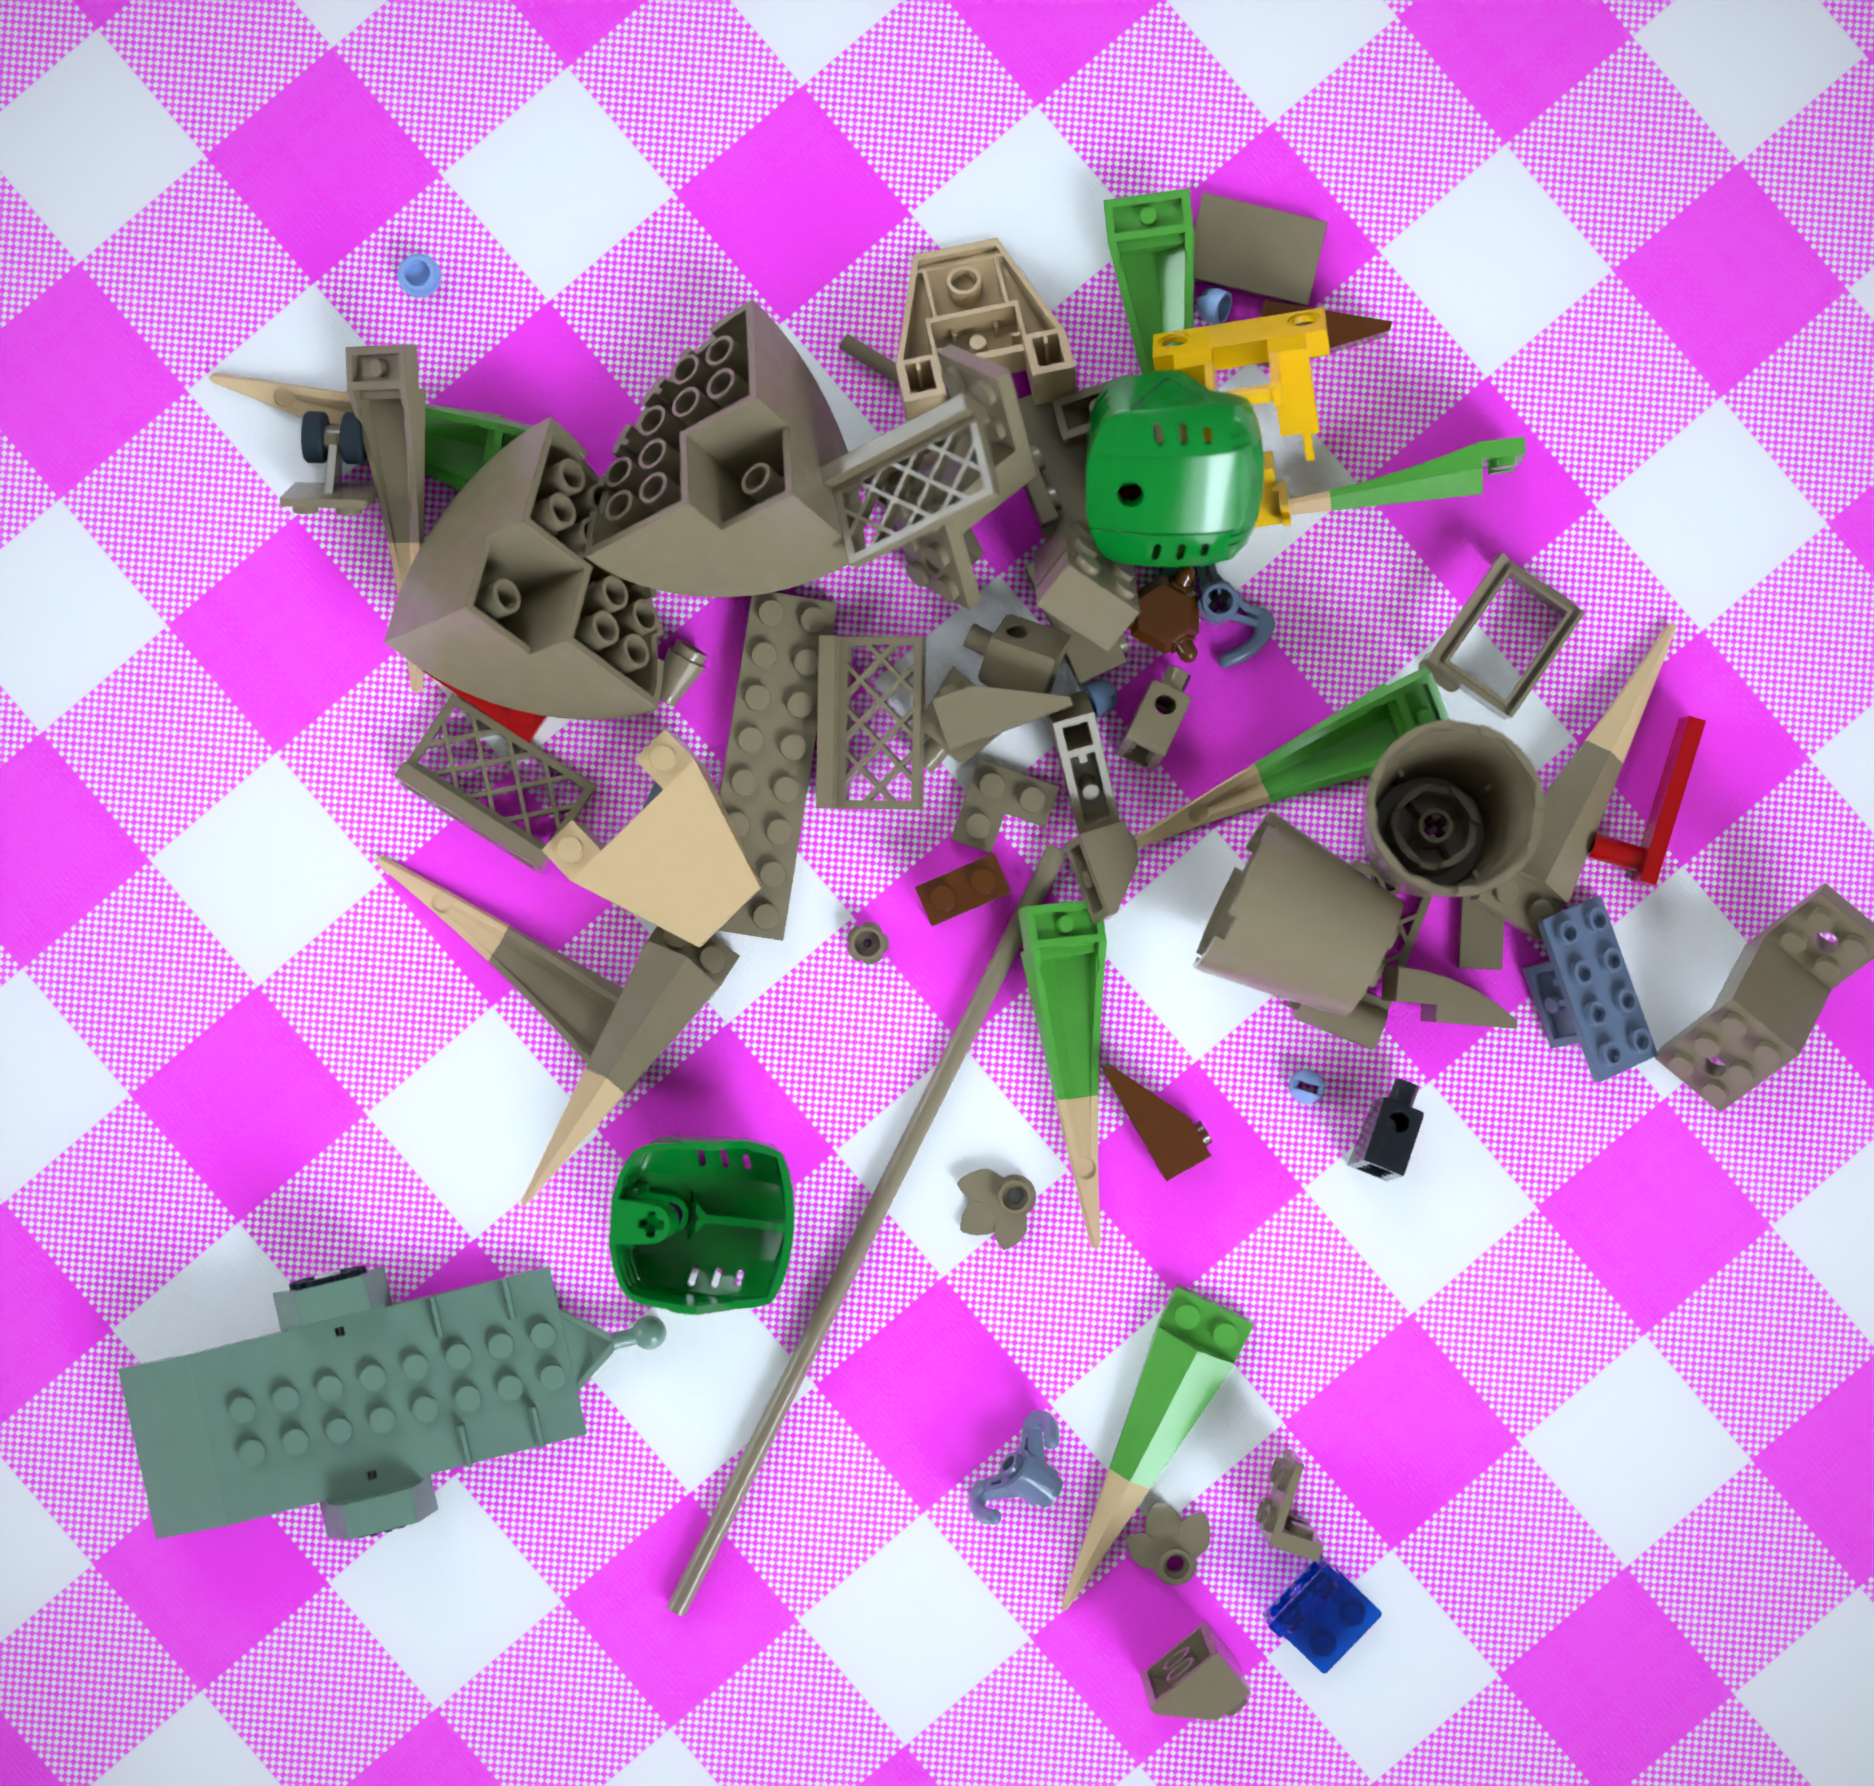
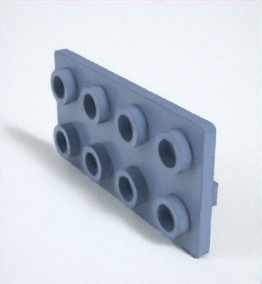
(1588, 992)

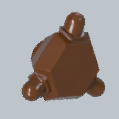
(1169, 614)

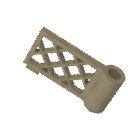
(1370, 1015)

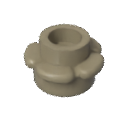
(870, 954)

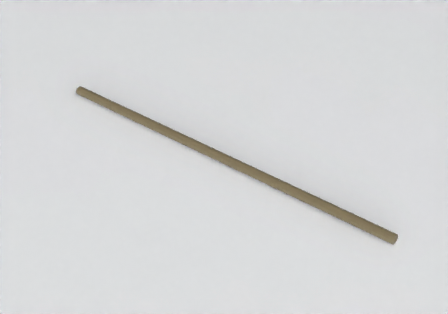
(862, 1238)

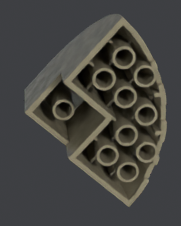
(725, 473)
(514, 605)

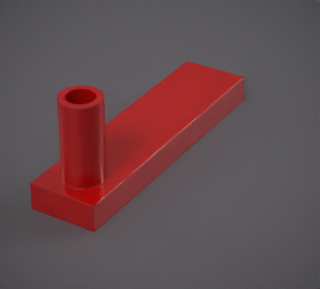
(1647, 859)

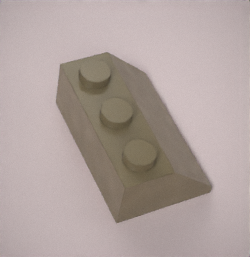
(1196, 1679)

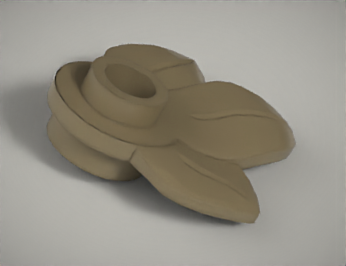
(990, 1208)
(1168, 1537)

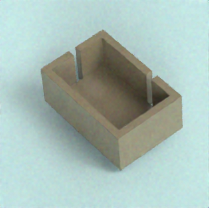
(1083, 585)

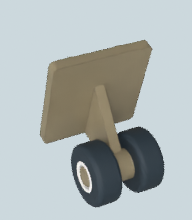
(330, 444)

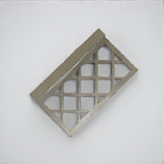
(908, 446)
(835, 716)
(466, 807)

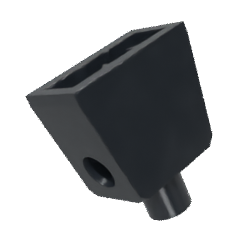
(1379, 1148)

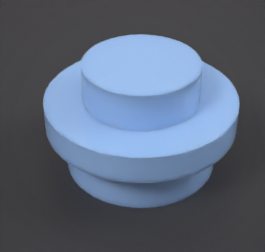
(419, 275)

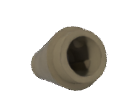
(681, 669)

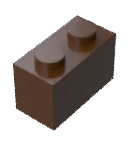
(963, 889)

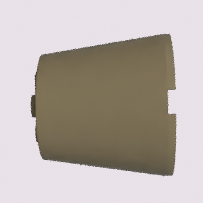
(1428, 782)
(1299, 923)

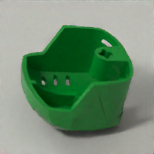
(1195, 493)
(729, 1222)

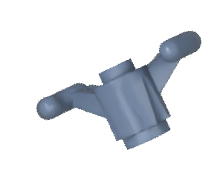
(1258, 618)
(1022, 1472)

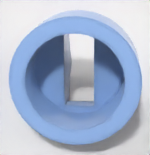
(1214, 305)
(1101, 696)
(1309, 1077)

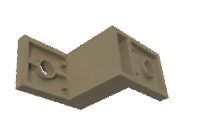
(941, 556)
(1771, 998)

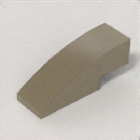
(1443, 998)

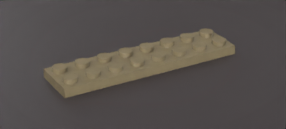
(773, 748)

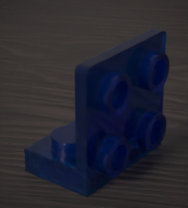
(1322, 1614)

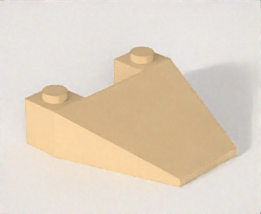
(985, 306)
(674, 859)

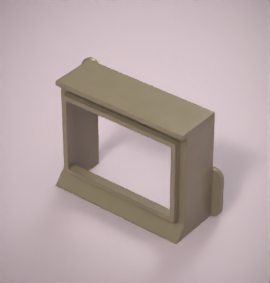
(1453, 678)

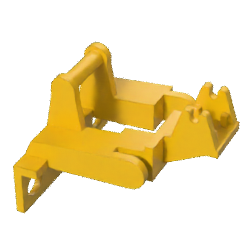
(1291, 387)

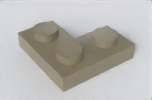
(996, 793)

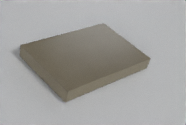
(1257, 249)

